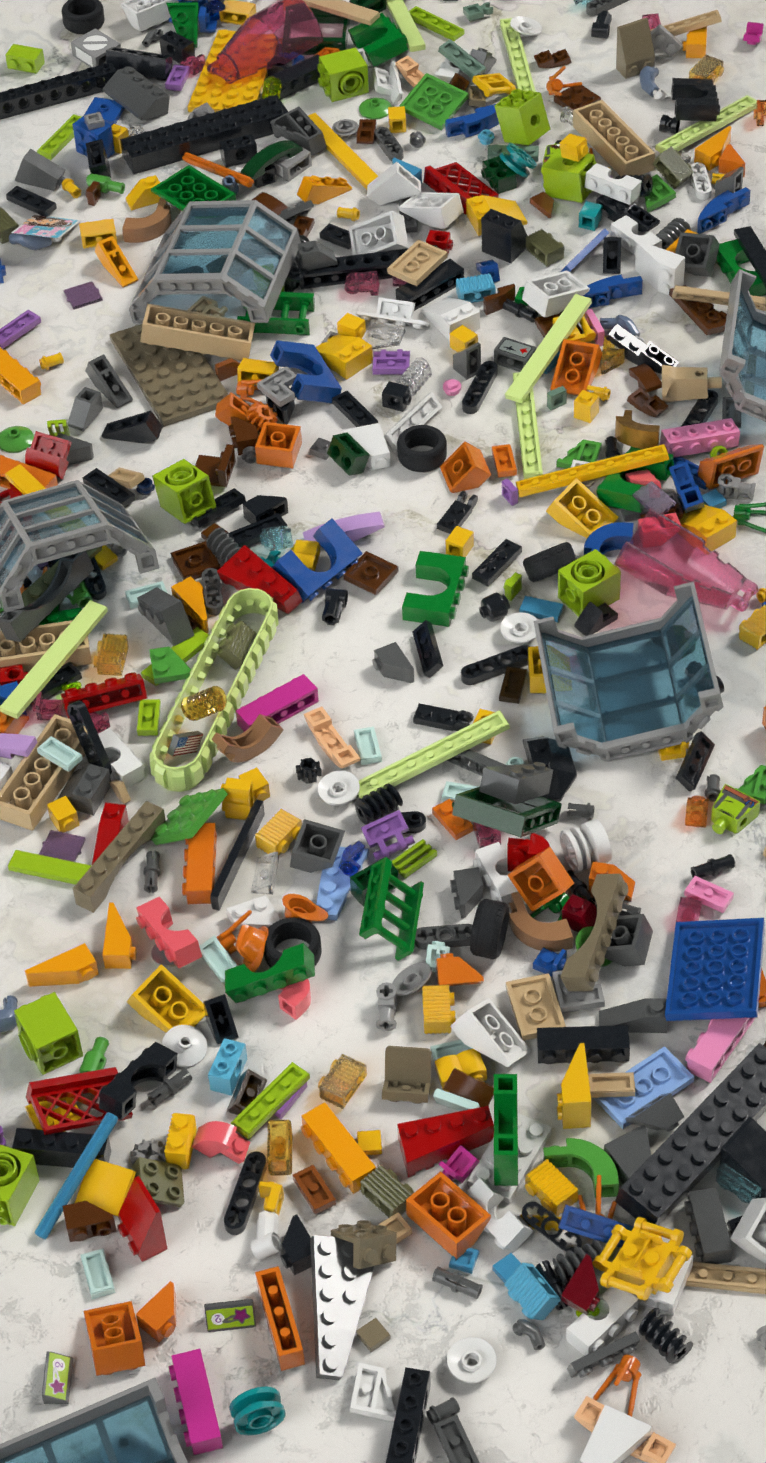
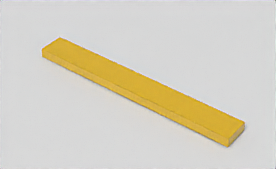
(344, 153)
(592, 470)
(27, 484)

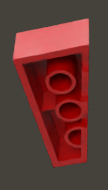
(250, 571)
(438, 1137)

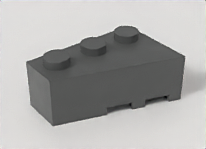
(300, 129)
(166, 615)
(516, 782)

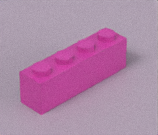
(280, 703)
(196, 1401)

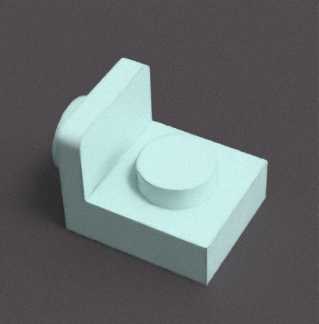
(434, 951)

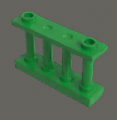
(287, 302)
(375, 909)

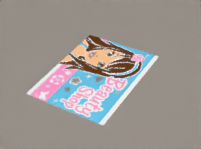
(46, 226)

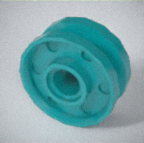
(518, 160)
(257, 1410)

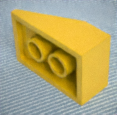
(480, 205)
(346, 354)
(580, 510)
(711, 525)
(166, 1001)
(575, 1094)

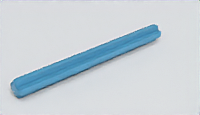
(76, 1175)

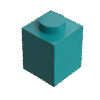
(590, 216)

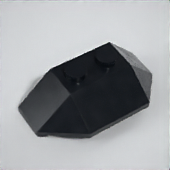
(557, 758)

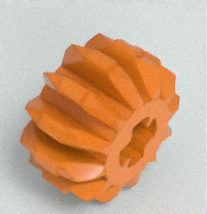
(260, 413)

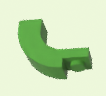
(590, 1159)

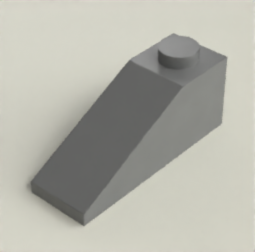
(108, 381)
(640, 1016)

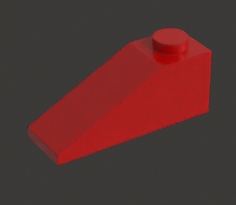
(112, 821)

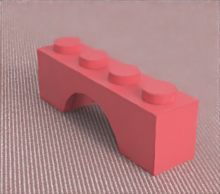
(178, 946)

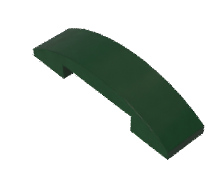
(256, 165)

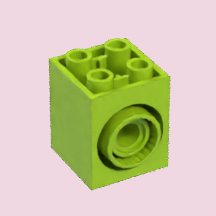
(343, 74)
(522, 117)
(566, 177)
(184, 491)
(589, 580)
(48, 1033)
(17, 1183)

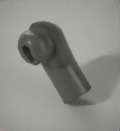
(152, 36)
(524, 1326)

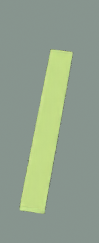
(406, 24)
(517, 56)
(703, 128)
(548, 348)
(528, 436)
(53, 659)
(435, 753)

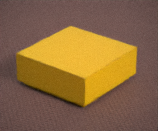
(370, 1142)

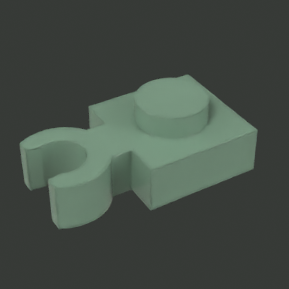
(475, 11)

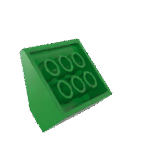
(191, 186)

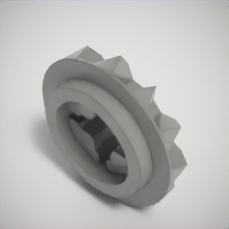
(350, 126)
(145, 1146)

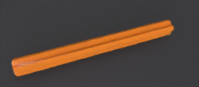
(217, 169)

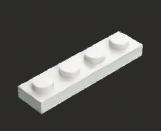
(416, 416)

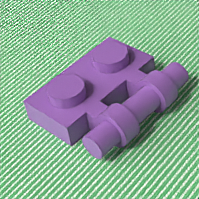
(390, 362)
(384, 830)

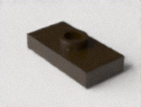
(513, 685)

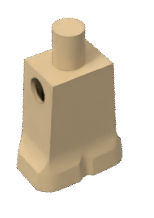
(687, 383)

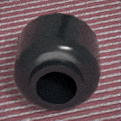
(494, 607)

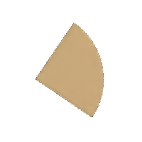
(120, 790)

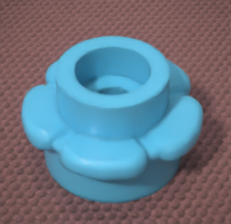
(486, 137)

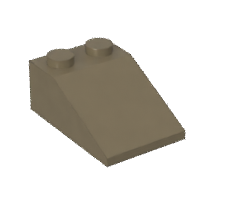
(634, 48)

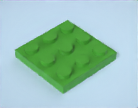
(434, 101)
(188, 816)

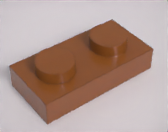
(314, 1189)

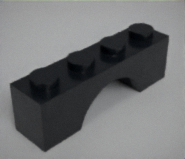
(152, 1065)

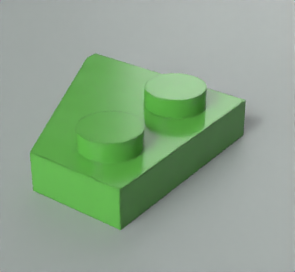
(660, 194)
(584, 451)
(167, 665)
(755, 785)

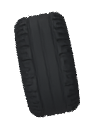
(82, 15)
(418, 436)
(548, 561)
(291, 929)
(489, 929)

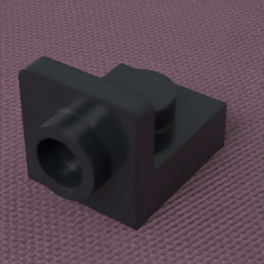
(294, 277)

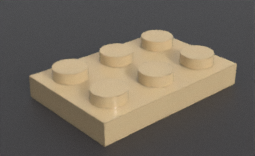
(417, 262)
(534, 1005)

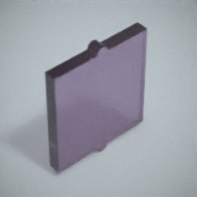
(82, 295)
(653, 497)
(62, 846)

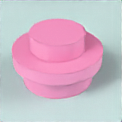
(452, 387)

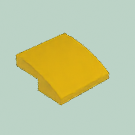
(106, 1186)

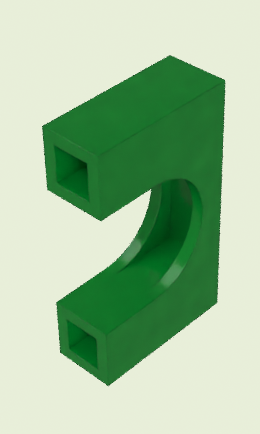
(387, 37)
(729, 258)
(618, 493)
(437, 608)
(505, 1130)

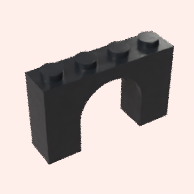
(695, 99)

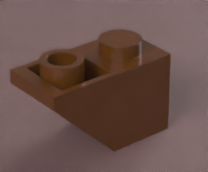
(244, 434)
(87, 1221)

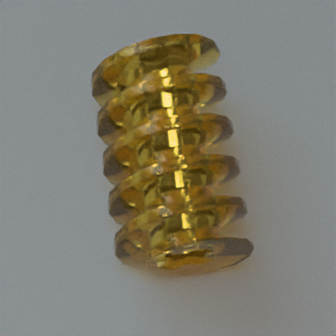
(204, 703)

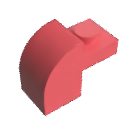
(295, 998)
(218, 1138)

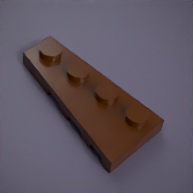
(703, 315)

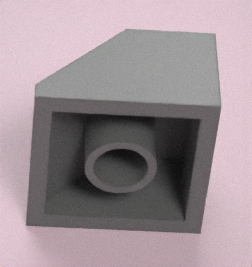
(699, 252)
(87, 788)
(316, 847)
(630, 940)

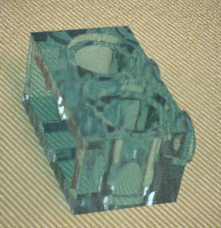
(276, 538)

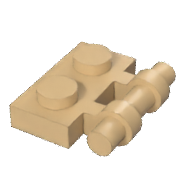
(208, 306)

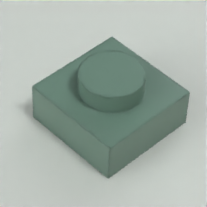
(556, 398)

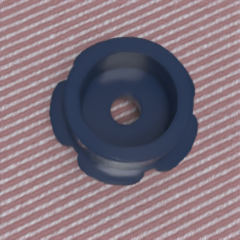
(145, 487)

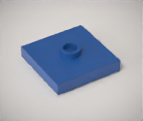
(108, 108)

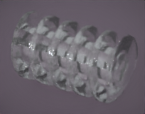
(416, 375)

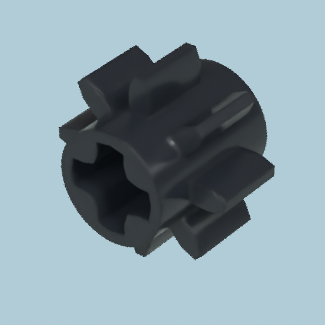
(308, 770)

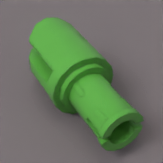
(106, 183)
(95, 1058)

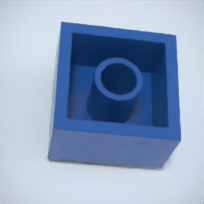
(84, 135)

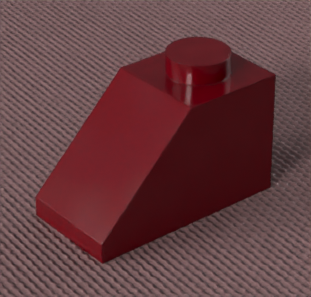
(579, 913)
(582, 1289)

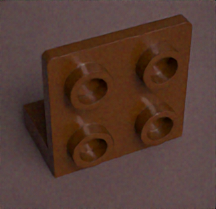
(218, 468)

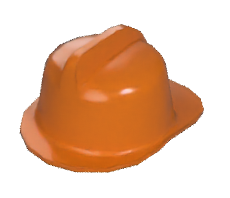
(302, 907)
(251, 945)

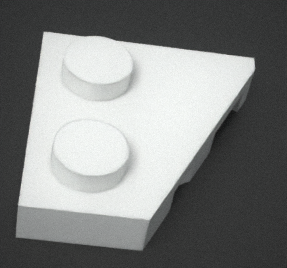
(262, 913)
(372, 1394)

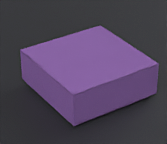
(509, 492)

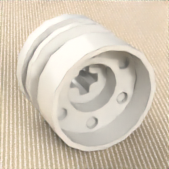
(585, 845)

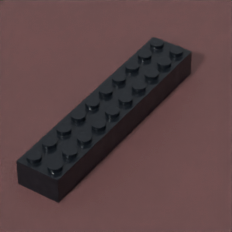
(200, 134)
(697, 1142)

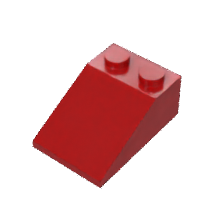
(142, 1222)

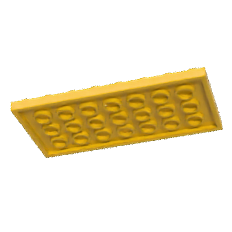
(217, 91)

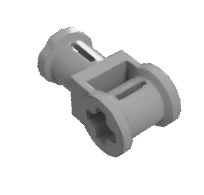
(734, 487)
(387, 1006)

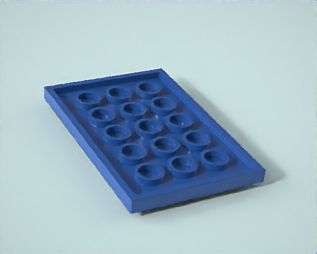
(715, 969)

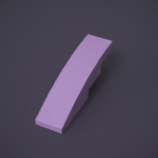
(354, 526)
(16, 745)

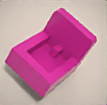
(753, 33)
(459, 1165)

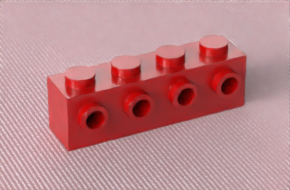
(107, 694)

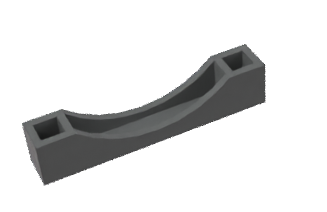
(68, 576)

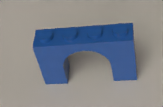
(319, 384)
(342, 554)

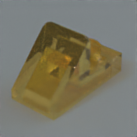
(611, 357)

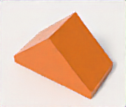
(730, 161)

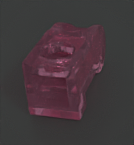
(362, 283)
(486, 835)

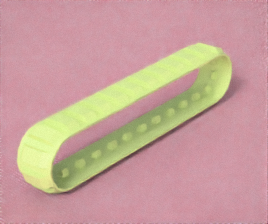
(239, 604)

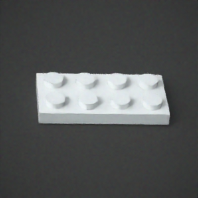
(531, 1140)

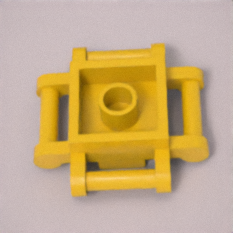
(644, 1259)

